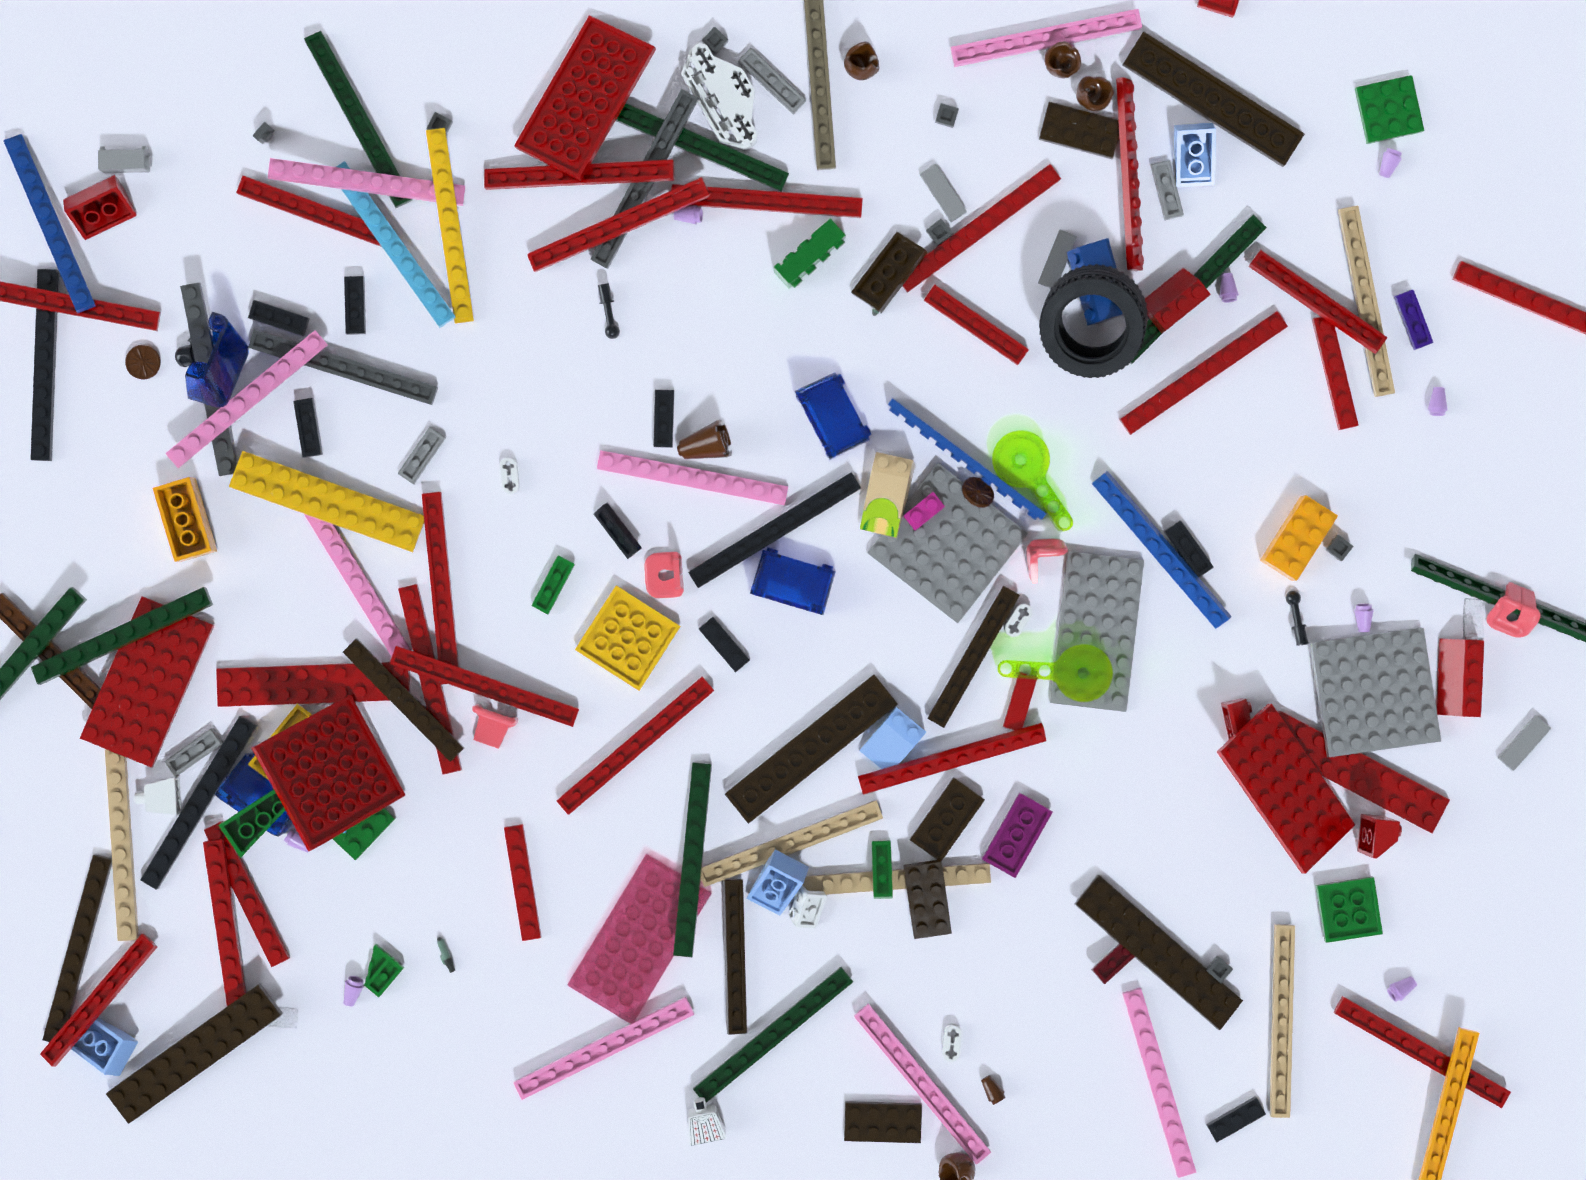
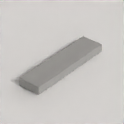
(772, 81)

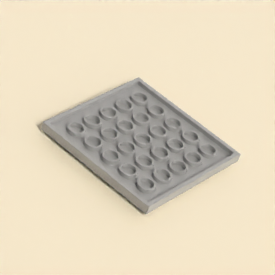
(952, 552)
(1375, 692)

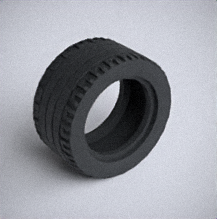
(1087, 360)

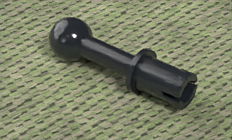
(611, 331)
(1293, 598)

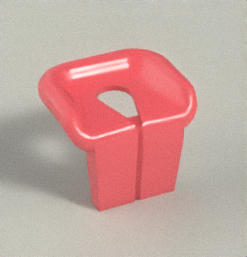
(1042, 548)
(668, 561)
(1515, 598)
(491, 726)

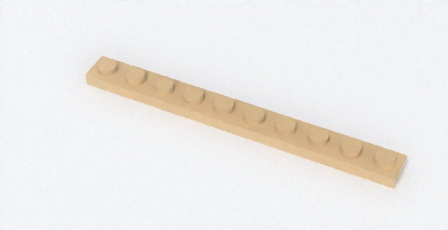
(1365, 296)
(791, 842)
(121, 846)
(863, 881)
(1282, 1021)

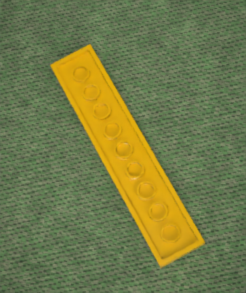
(327, 501)

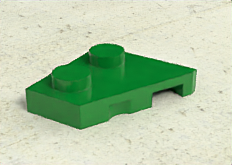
(381, 971)

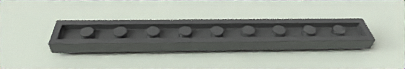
(659, 150)
(202, 348)
(349, 369)

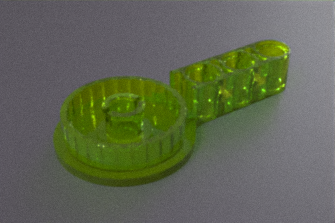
(1032, 473)
(1065, 672)

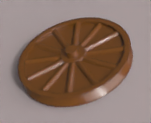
(142, 362)
(977, 492)

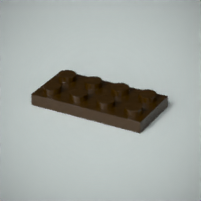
(1080, 130)
(889, 272)
(947, 819)
(927, 899)
(882, 1122)

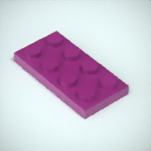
(1017, 835)

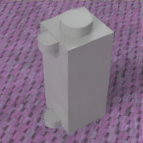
(124, 160)

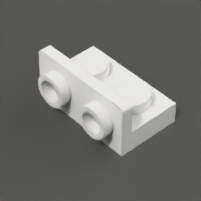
(807, 908)

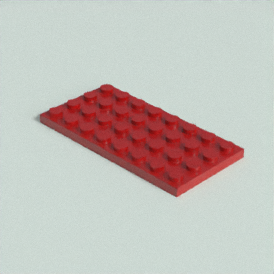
(585, 97)
(146, 688)
(1286, 788)

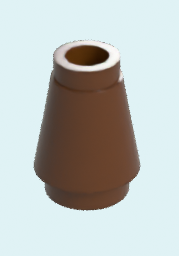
(993, 1090)

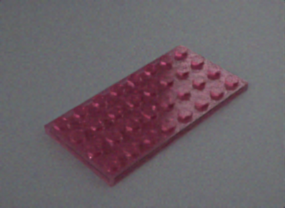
(634, 942)

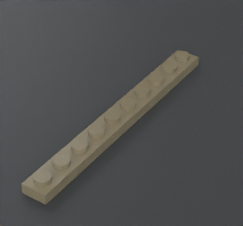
(820, 84)

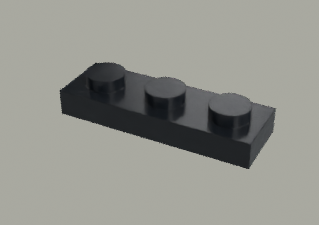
(355, 305)
(278, 318)
(663, 419)
(308, 427)
(617, 530)
(1188, 548)
(724, 644)
(1236, 1119)

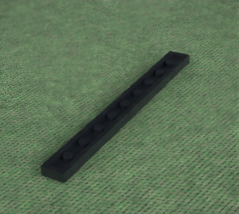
(44, 372)
(774, 530)
(198, 802)

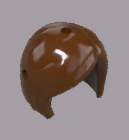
(1060, 57)
(861, 61)
(1098, 93)
(956, 1167)

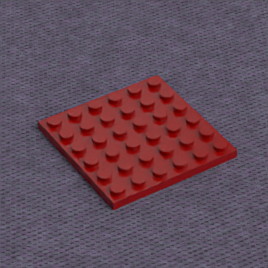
(328, 772)

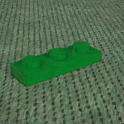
(553, 585)
(882, 870)

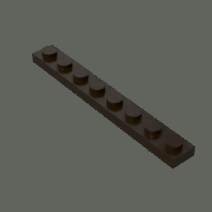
(973, 656)
(403, 699)
(734, 957)

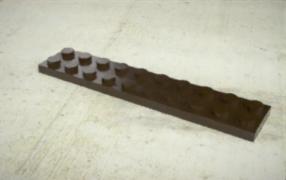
(1213, 99)
(811, 749)
(1158, 952)
(194, 1053)

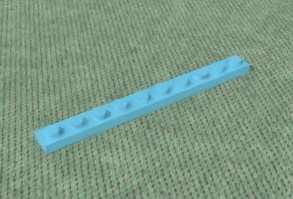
(399, 255)

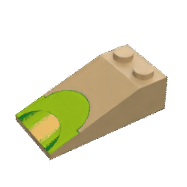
(887, 494)

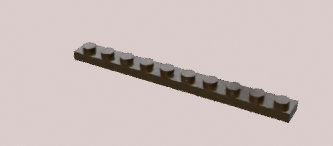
(78, 945)

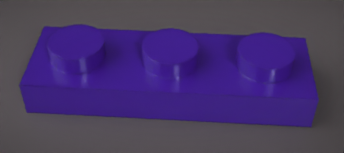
(1413, 319)

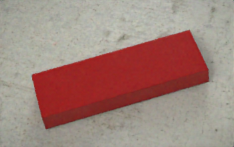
(1019, 703)

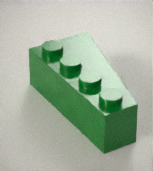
(809, 254)
(252, 822)

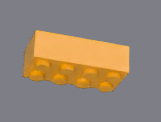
(184, 519)
(1298, 538)

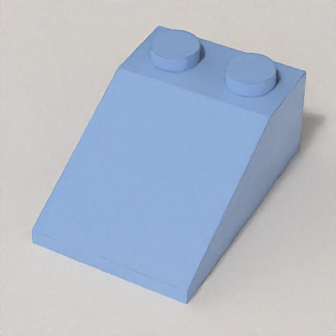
(1195, 154)
(892, 740)
(778, 882)
(105, 1047)

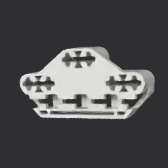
(726, 96)

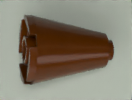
(706, 443)

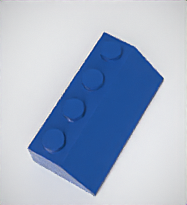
(1095, 307)

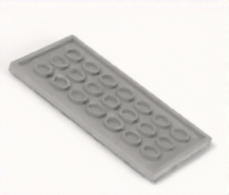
(1100, 611)

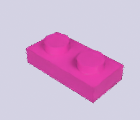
(924, 511)

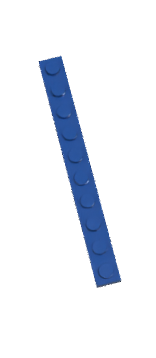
(49, 223)
(959, 455)
(1161, 550)

